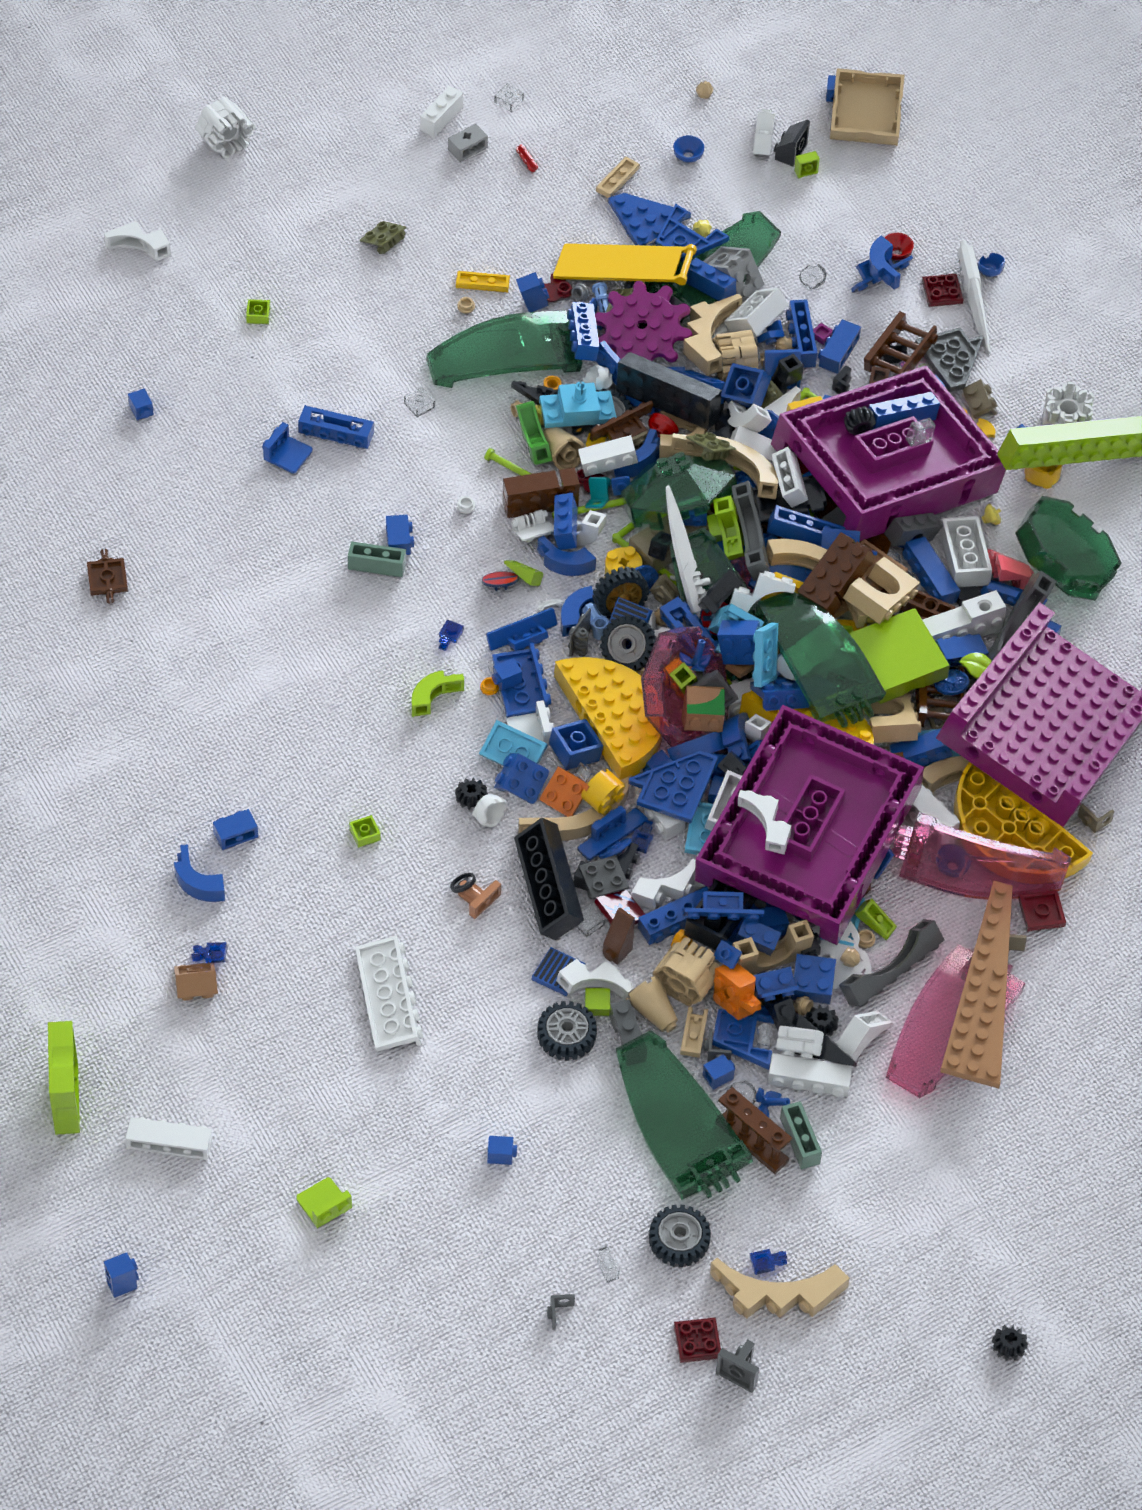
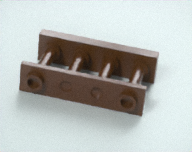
(890, 336)
(924, 701)
(756, 1130)

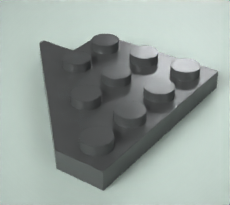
(953, 357)

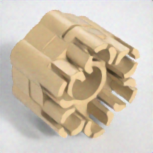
(736, 348)
(685, 975)

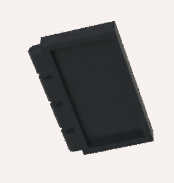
(815, 502)

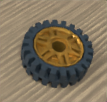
(622, 583)

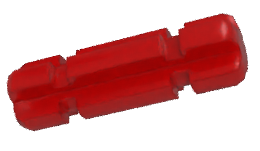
(527, 158)

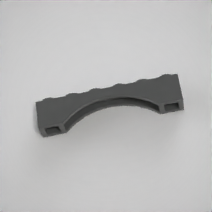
(749, 517)
(1035, 591)
(920, 941)

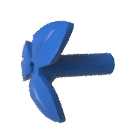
(698, 661)
(771, 1098)

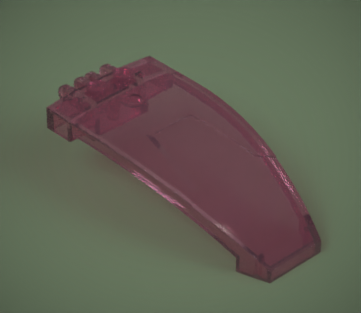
(970, 863)
(930, 1021)

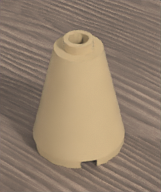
(563, 447)
(653, 1003)

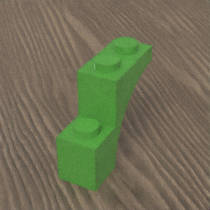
(533, 433)

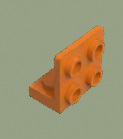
(564, 792)

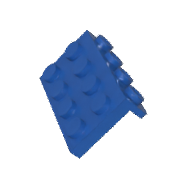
(779, 693)
(523, 697)

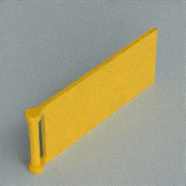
(623, 262)

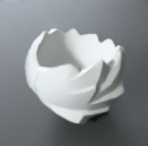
(600, 376)
(489, 810)

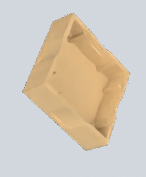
(867, 107)

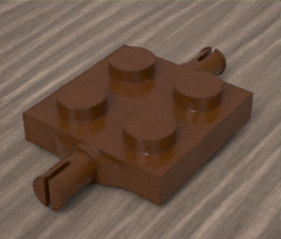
(107, 576)

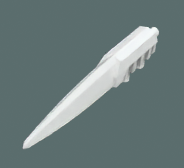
(973, 289)
(686, 564)

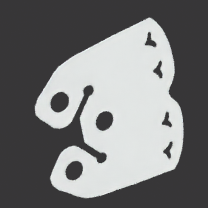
(835, 951)

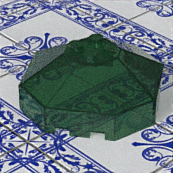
(691, 480)
(1067, 548)

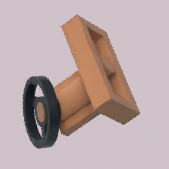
(474, 895)

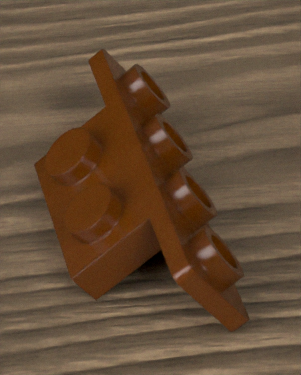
(624, 425)

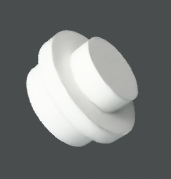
(466, 505)

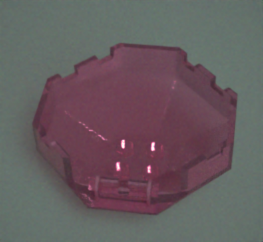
(660, 694)

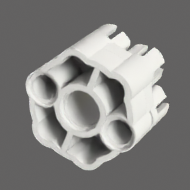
(223, 126)
(1067, 406)

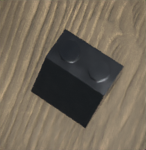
(792, 143)

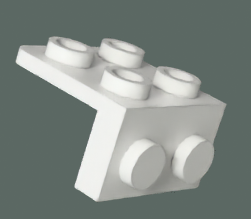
(534, 724)

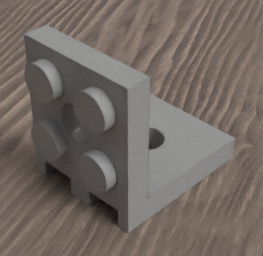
(737, 264)

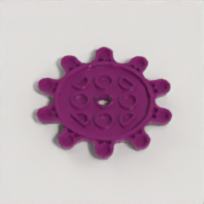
(644, 307)

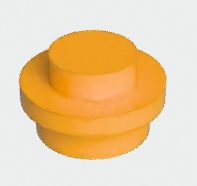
(488, 687)

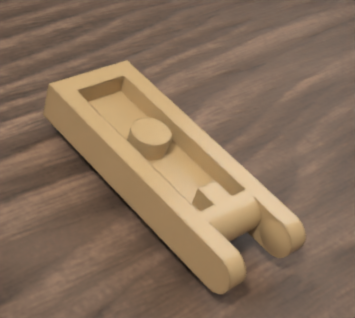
(693, 1033)

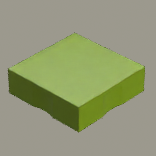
(902, 654)
(63, 1077)

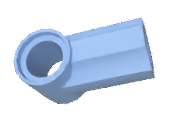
(597, 622)

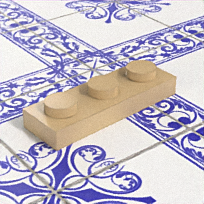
(617, 177)

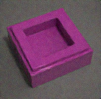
(821, 333)

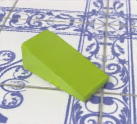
(528, 574)
(875, 918)

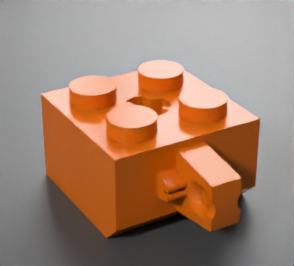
(735, 991)

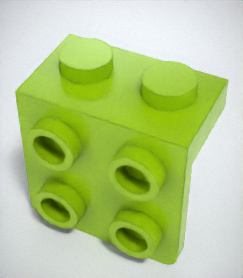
(324, 1202)

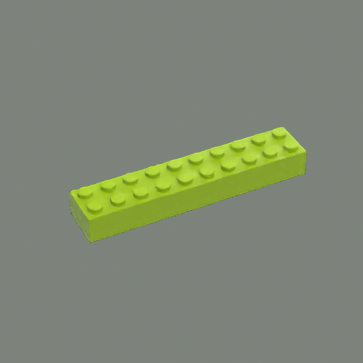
(1072, 443)

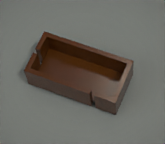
(537, 491)
(836, 572)

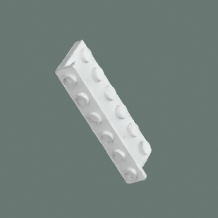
(388, 993)

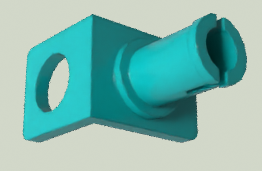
(598, 492)

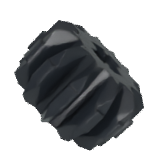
(859, 420)
(470, 792)
(823, 1019)
(1018, 1340)

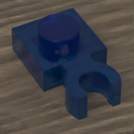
(212, 953)

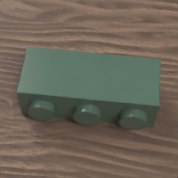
(376, 559)
(803, 1138)

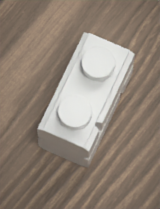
(799, 1040)

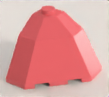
(1008, 569)

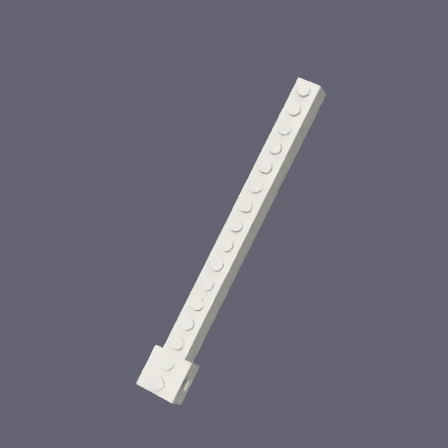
(976, 616)

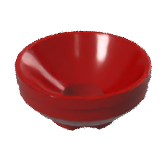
(902, 243)
(662, 424)

